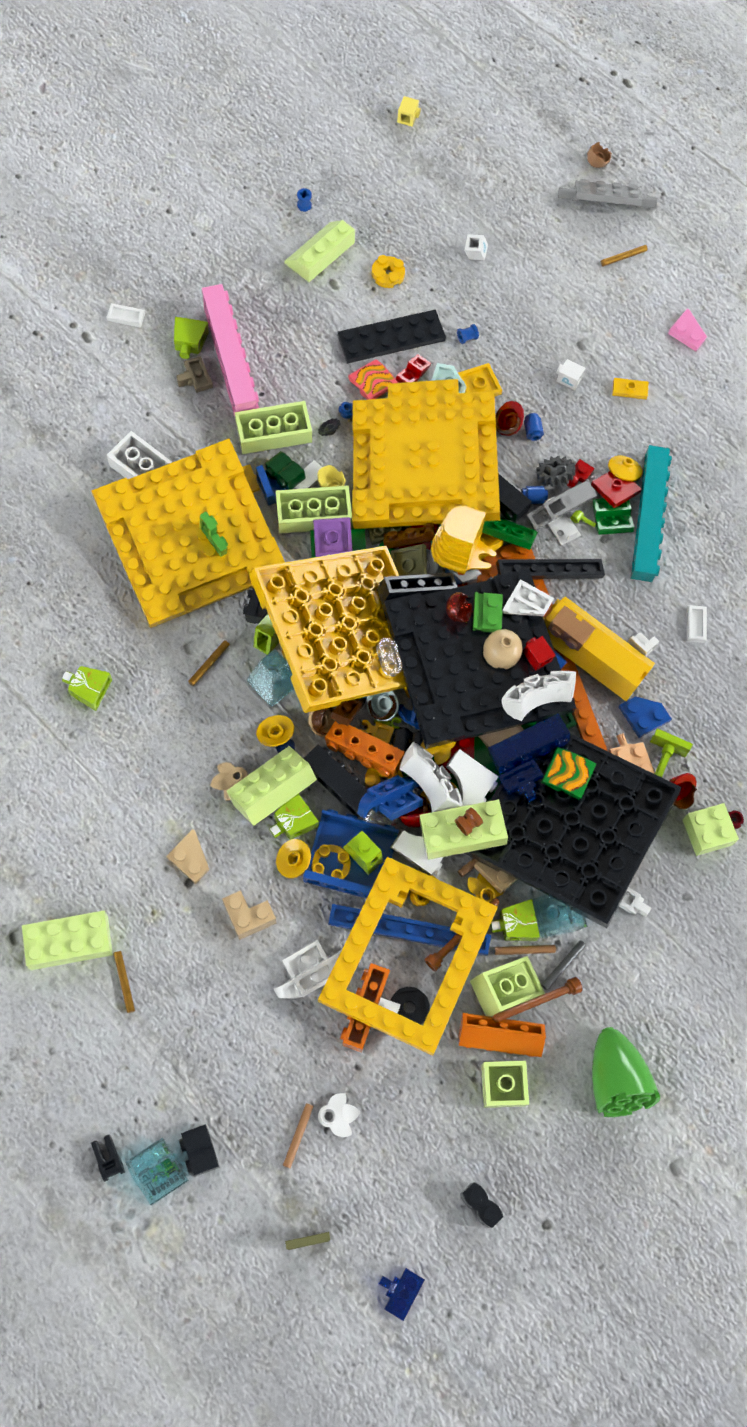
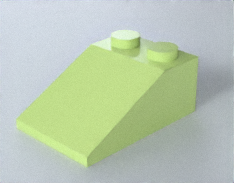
(506, 986)

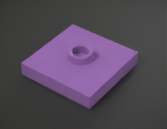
(332, 536)

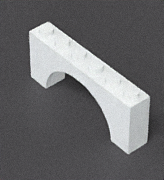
(473, 783)

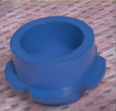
(346, 413)

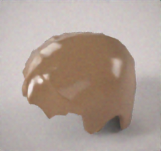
(598, 156)

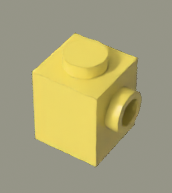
(408, 111)

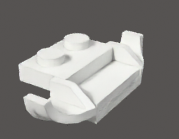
(308, 971)

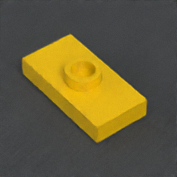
(630, 388)

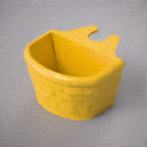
(459, 541)

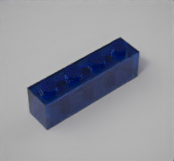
(529, 744)

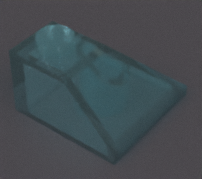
(272, 678)

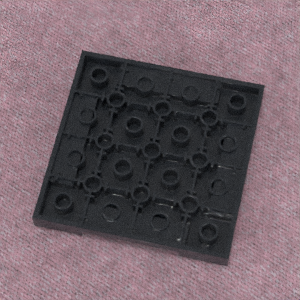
(445, 667)
(587, 846)

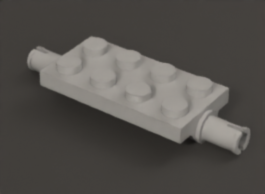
(609, 193)

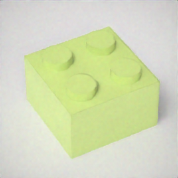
(710, 829)
(505, 1084)

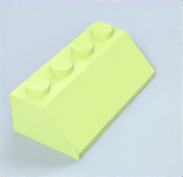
(322, 249)

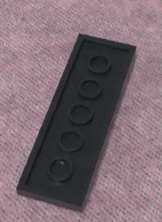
(391, 336)

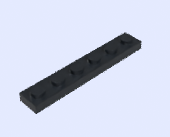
(554, 568)

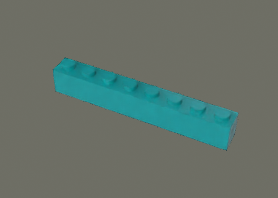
(650, 514)

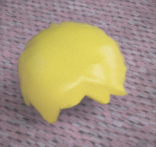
(330, 477)

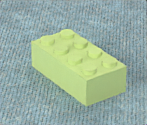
(273, 427)
(300, 506)
(271, 785)
(445, 838)
(67, 940)

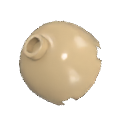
(502, 649)

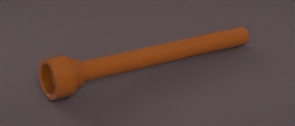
(434, 960)
(572, 986)

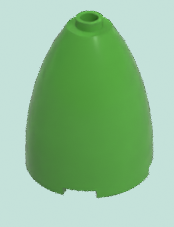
(621, 1076)

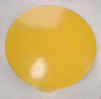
(343, 858)

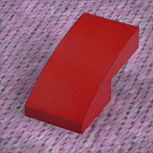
(414, 371)

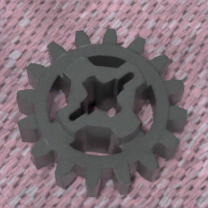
(555, 471)

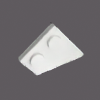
(527, 601)

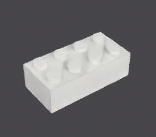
(135, 456)

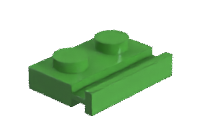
(487, 612)

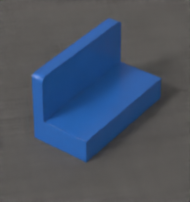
(267, 485)

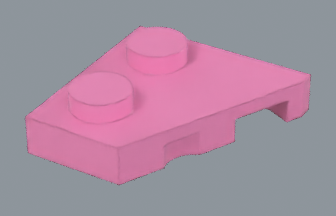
(688, 331)

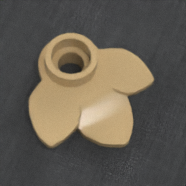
(226, 777)

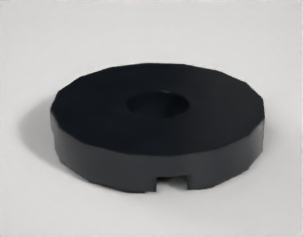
(415, 996)

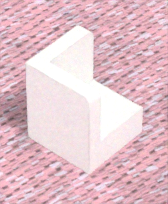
(642, 644)

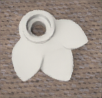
(342, 1114)

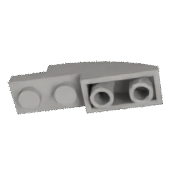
(561, 505)

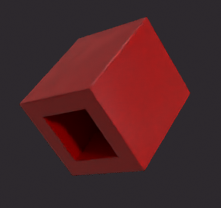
(538, 652)

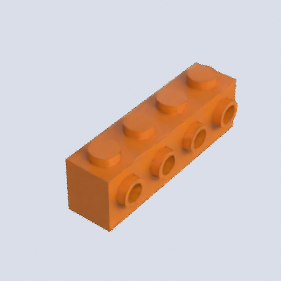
(365, 749)
(372, 989)
(502, 1036)

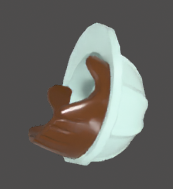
(383, 705)

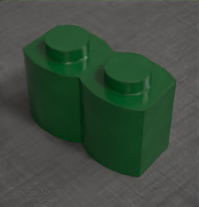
(284, 471)

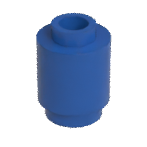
(533, 427)
(536, 494)

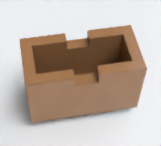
(570, 629)

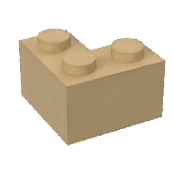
(248, 920)

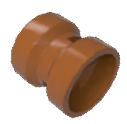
(469, 821)

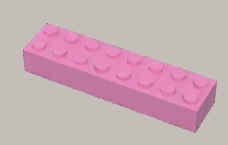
(229, 350)

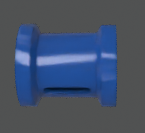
(304, 196)
(467, 334)

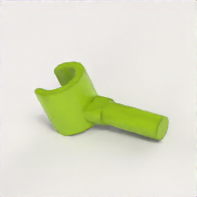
(579, 515)
(390, 723)

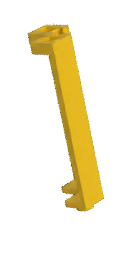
(603, 654)

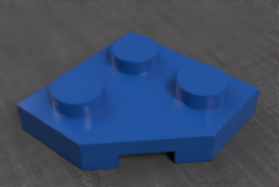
(644, 715)

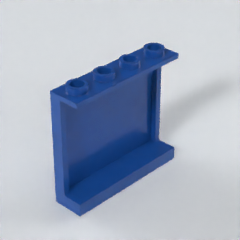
(339, 830)

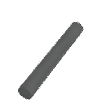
(563, 965)

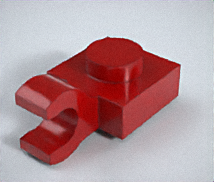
(583, 472)

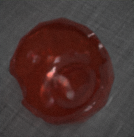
(458, 608)

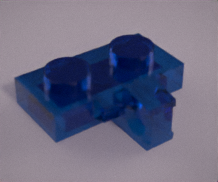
(522, 779)
(401, 1292)

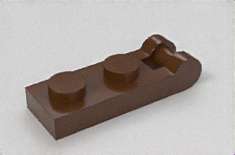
(409, 536)
(347, 710)

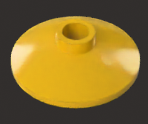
(625, 468)
(275, 730)
(287, 857)

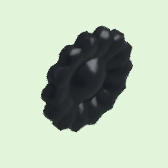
(329, 427)

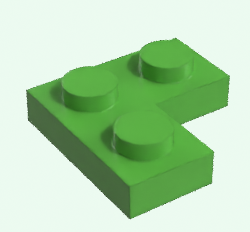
(209, 528)

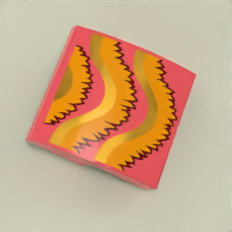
(372, 379)

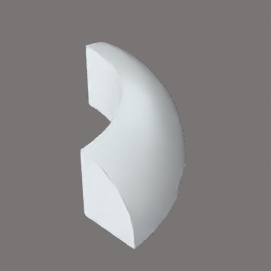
(538, 691)
(431, 778)

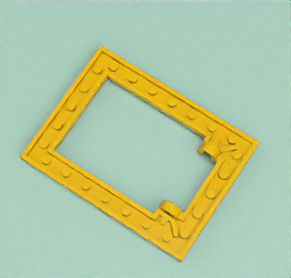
(471, 922)

